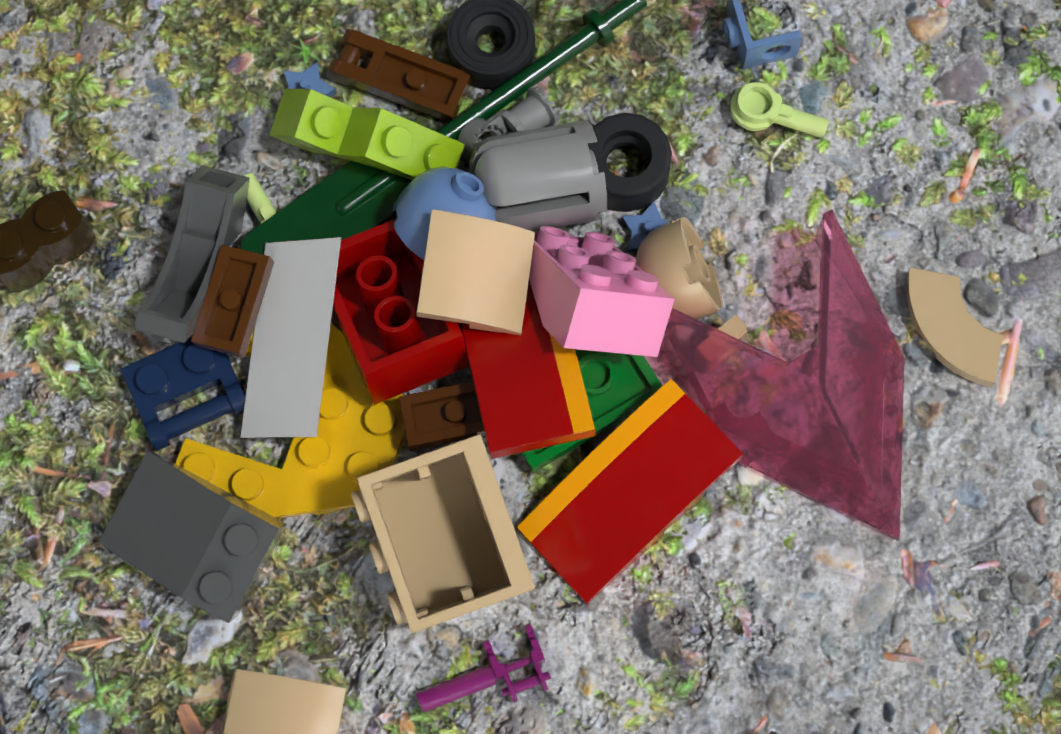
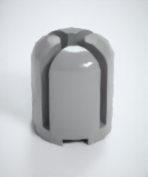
(542, 176)

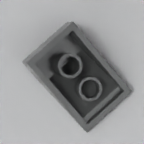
(192, 536)

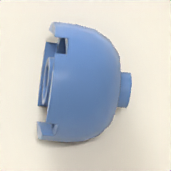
(440, 190)

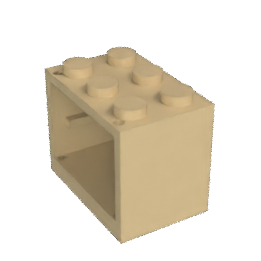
(442, 534)

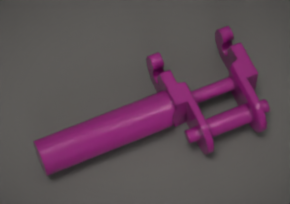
(487, 677)

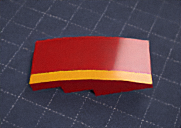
(527, 387)
(629, 491)

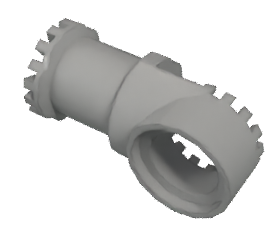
(527, 115)

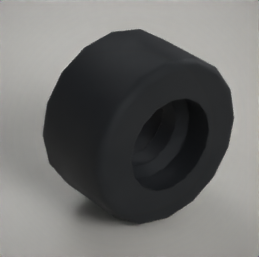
(644, 136)

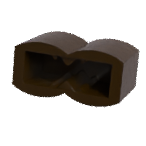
(44, 237)

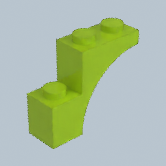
(361, 134)

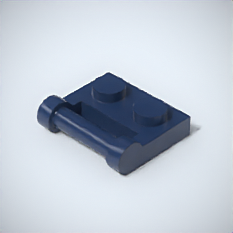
(176, 376)

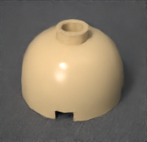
(676, 260)

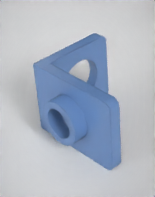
(753, 52)

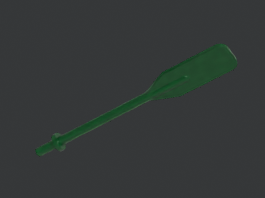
(364, 196)

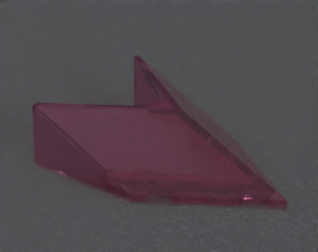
(825, 418)

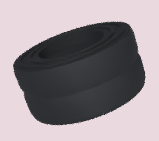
(483, 16)

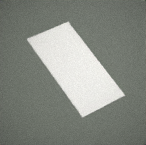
(291, 340)

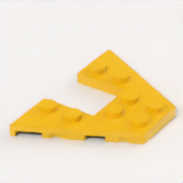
(318, 470)

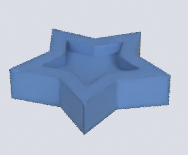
(309, 80)
(641, 225)

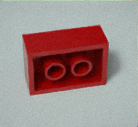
(379, 320)

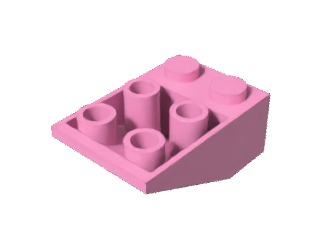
(596, 294)

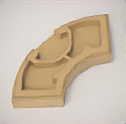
(948, 327)

